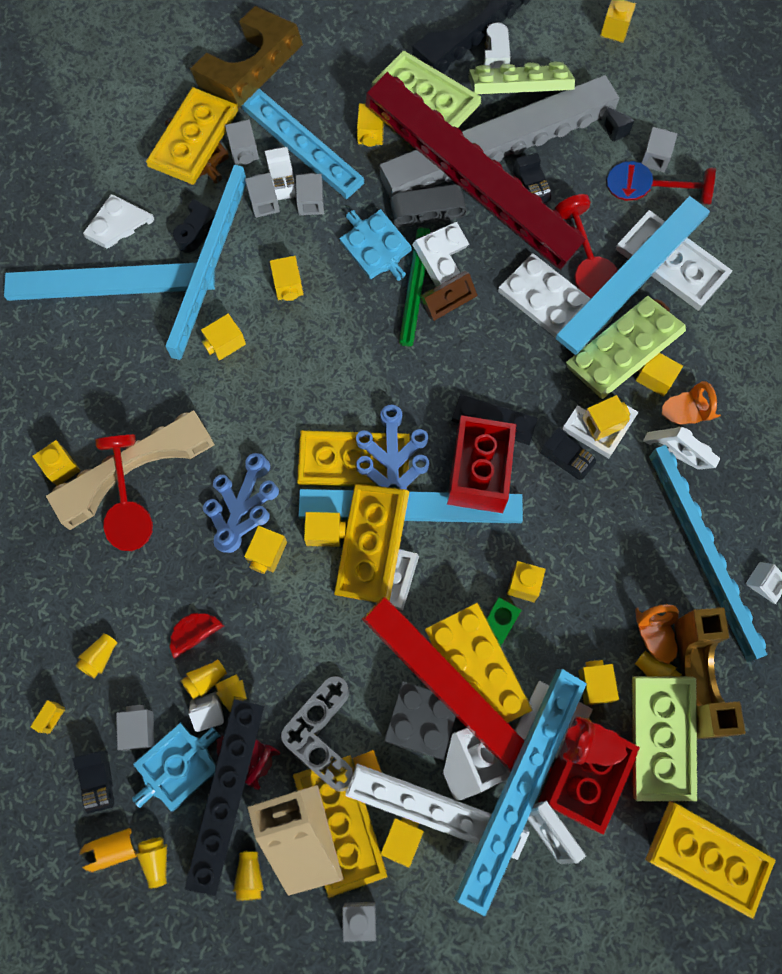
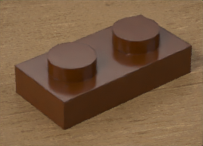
(449, 295)

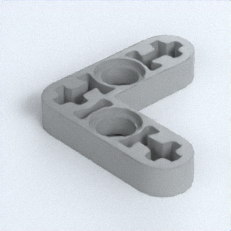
(311, 741)

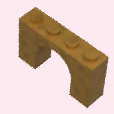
(240, 80)
(696, 641)

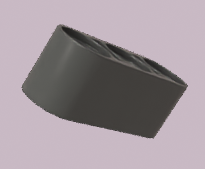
(428, 205)

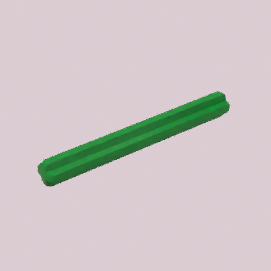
(413, 296)

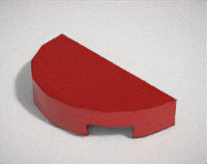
(191, 631)

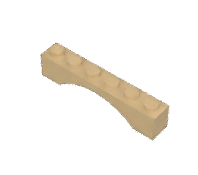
(80, 498)

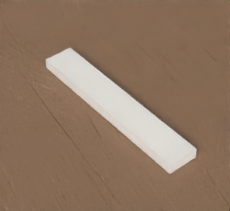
(422, 806)

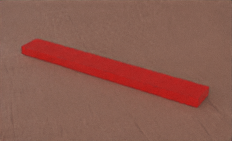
(445, 682)

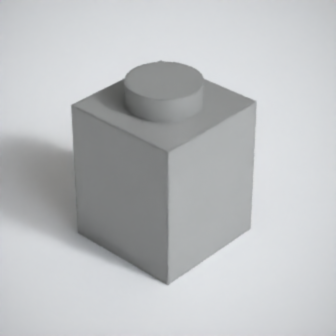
(242, 142)
(659, 149)
(310, 194)
(262, 195)
(135, 728)
(359, 921)

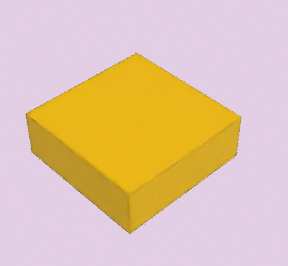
(48, 717)

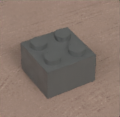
(420, 722)

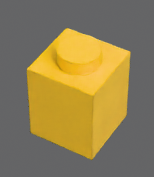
(618, 20)
(369, 127)
(286, 278)
(222, 337)
(659, 374)
(606, 417)
(56, 463)
(324, 529)
(265, 550)
(526, 581)
(600, 682)
(402, 841)

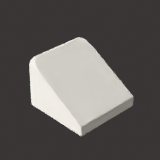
(766, 581)
(206, 712)

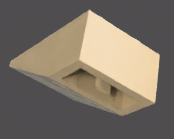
(297, 840)

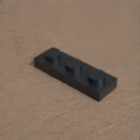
(480, 409)

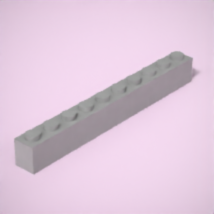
(509, 133)

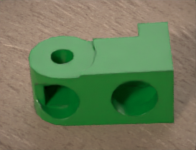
(502, 619)

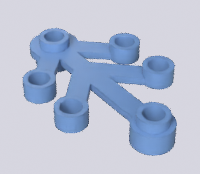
(392, 459)
(256, 467)

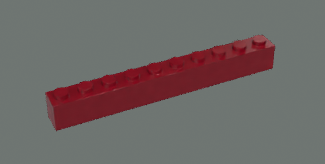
(474, 170)

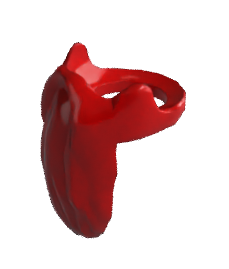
(593, 744)

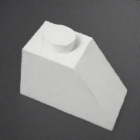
(471, 766)

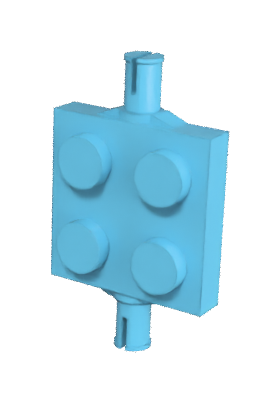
(376, 244)
(176, 767)

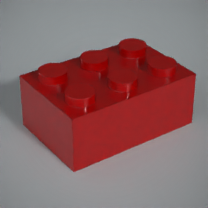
(482, 464)
(587, 790)

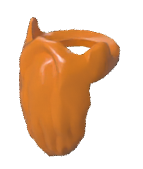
(691, 406)
(657, 631)

